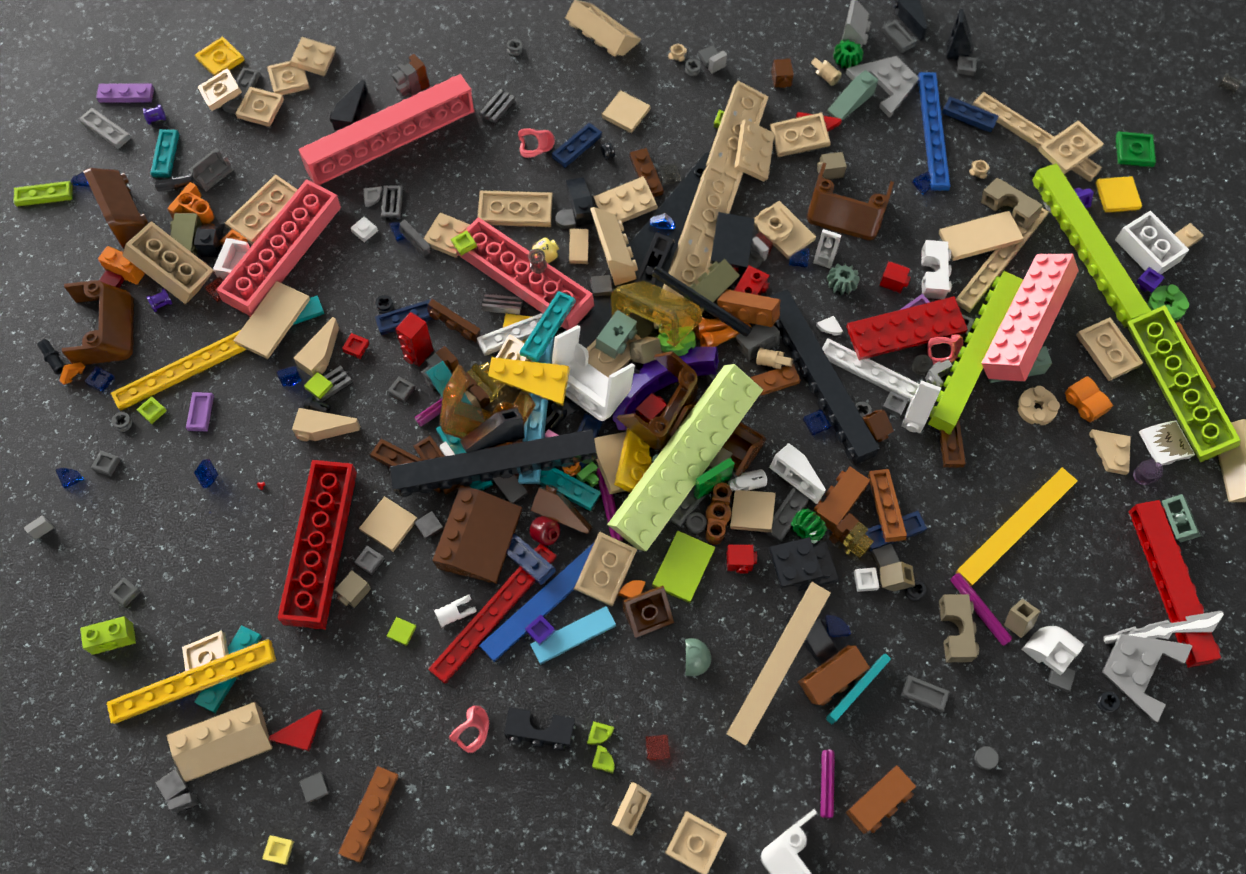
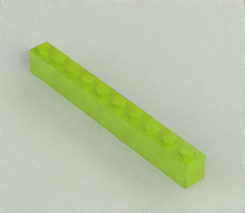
(1090, 244)
(970, 364)

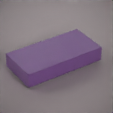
(199, 411)

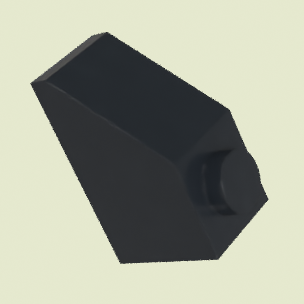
(208, 239)

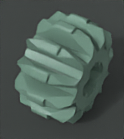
(843, 279)

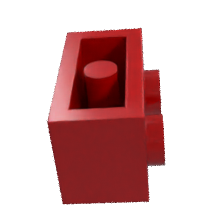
(753, 282)

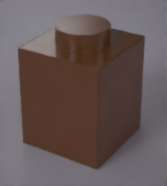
(782, 73)
(878, 424)

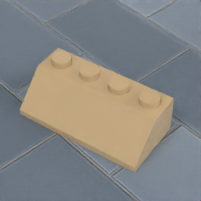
(601, 27)
(614, 246)
(167, 262)
(1234, 466)
(219, 741)

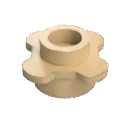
(677, 52)
(979, 169)

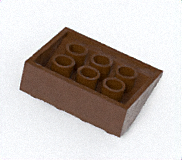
(477, 535)

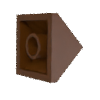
(648, 611)

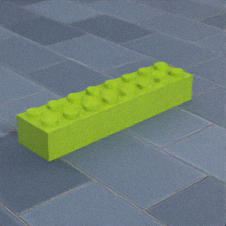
(1183, 384)

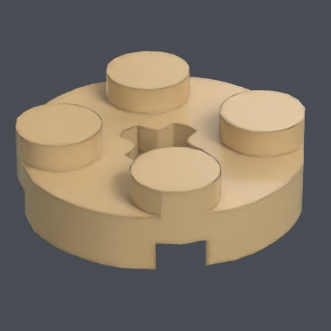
(773, 215)
(1045, 399)

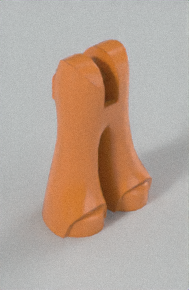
(714, 332)

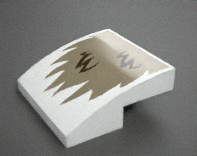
(1166, 443)

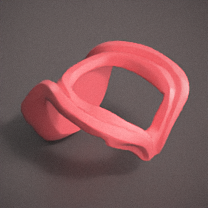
(545, 141)
(955, 343)
(476, 718)

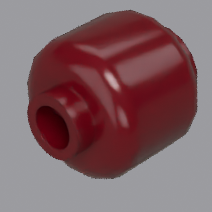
(544, 530)

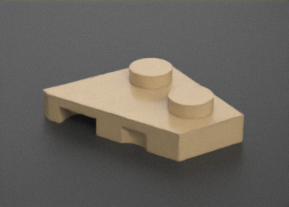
(1113, 450)

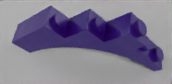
(655, 377)

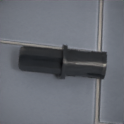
(173, 183)
(51, 356)

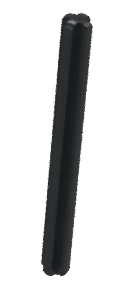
(700, 300)

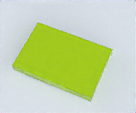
(683, 566)

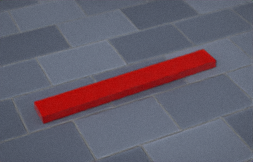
(485, 620)

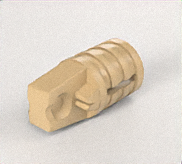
(827, 71)
(772, 358)

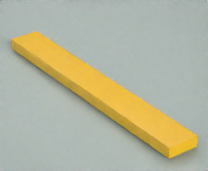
(176, 372)
(1016, 526)
(191, 681)

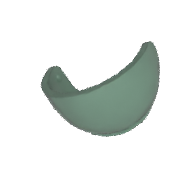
(697, 657)

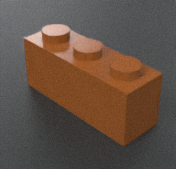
(750, 307)
(841, 497)
(834, 675)
(881, 800)

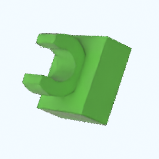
(588, 475)

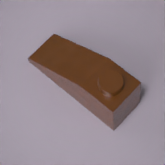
(557, 507)

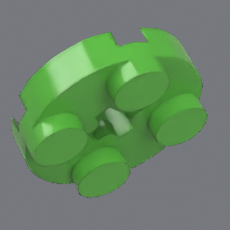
(1171, 294)
(682, 348)

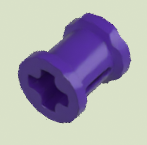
(161, 114)
(159, 300)

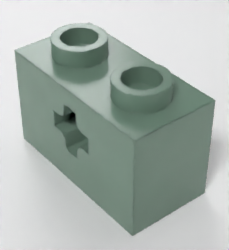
(616, 334)
(1181, 518)

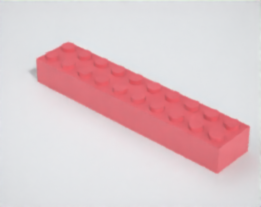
(387, 130)

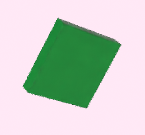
(1135, 149)
(708, 480)

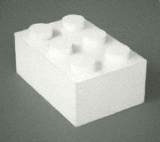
(1151, 243)

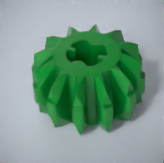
(848, 54)
(808, 525)

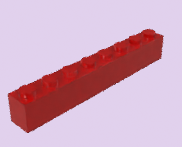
(1172, 578)

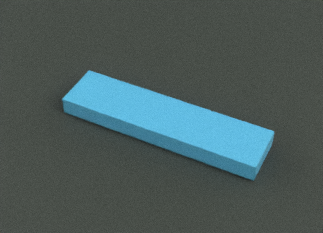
(574, 634)

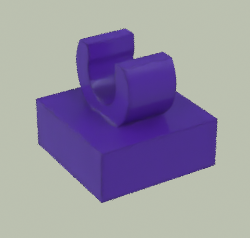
(1085, 196)
(1149, 280)
(540, 630)

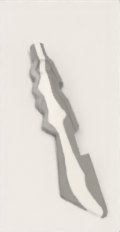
(1196, 623)

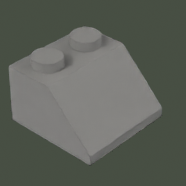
(856, 24)

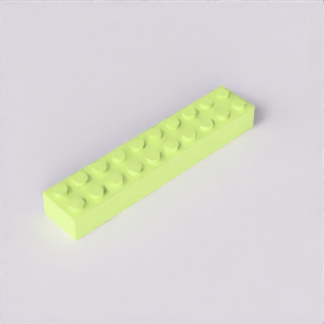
(685, 457)

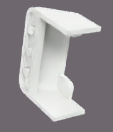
(586, 384)
(781, 854)

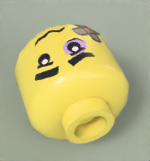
(549, 247)

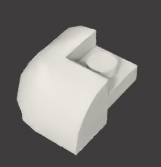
(1053, 647)

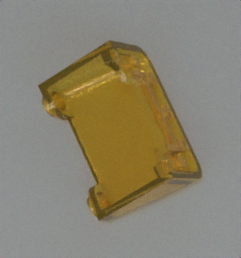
(671, 312)

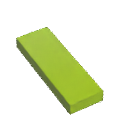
(43, 193)

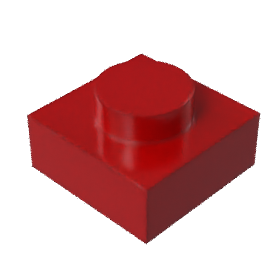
(355, 345)

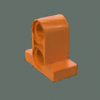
(190, 202)

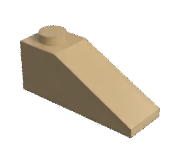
(318, 350)
(321, 425)

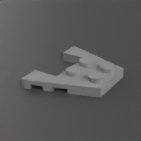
(892, 77)
(1133, 665)

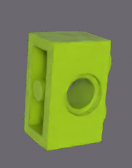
(108, 635)

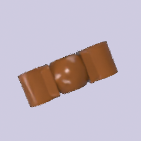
(718, 522)

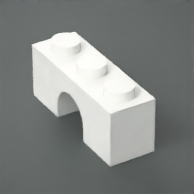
(936, 255)

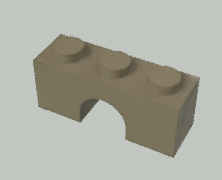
(1002, 194)
(959, 611)

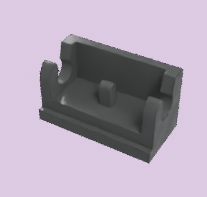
(210, 170)
(759, 337)

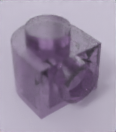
(1148, 472)

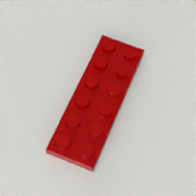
(906, 328)

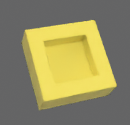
(278, 850)

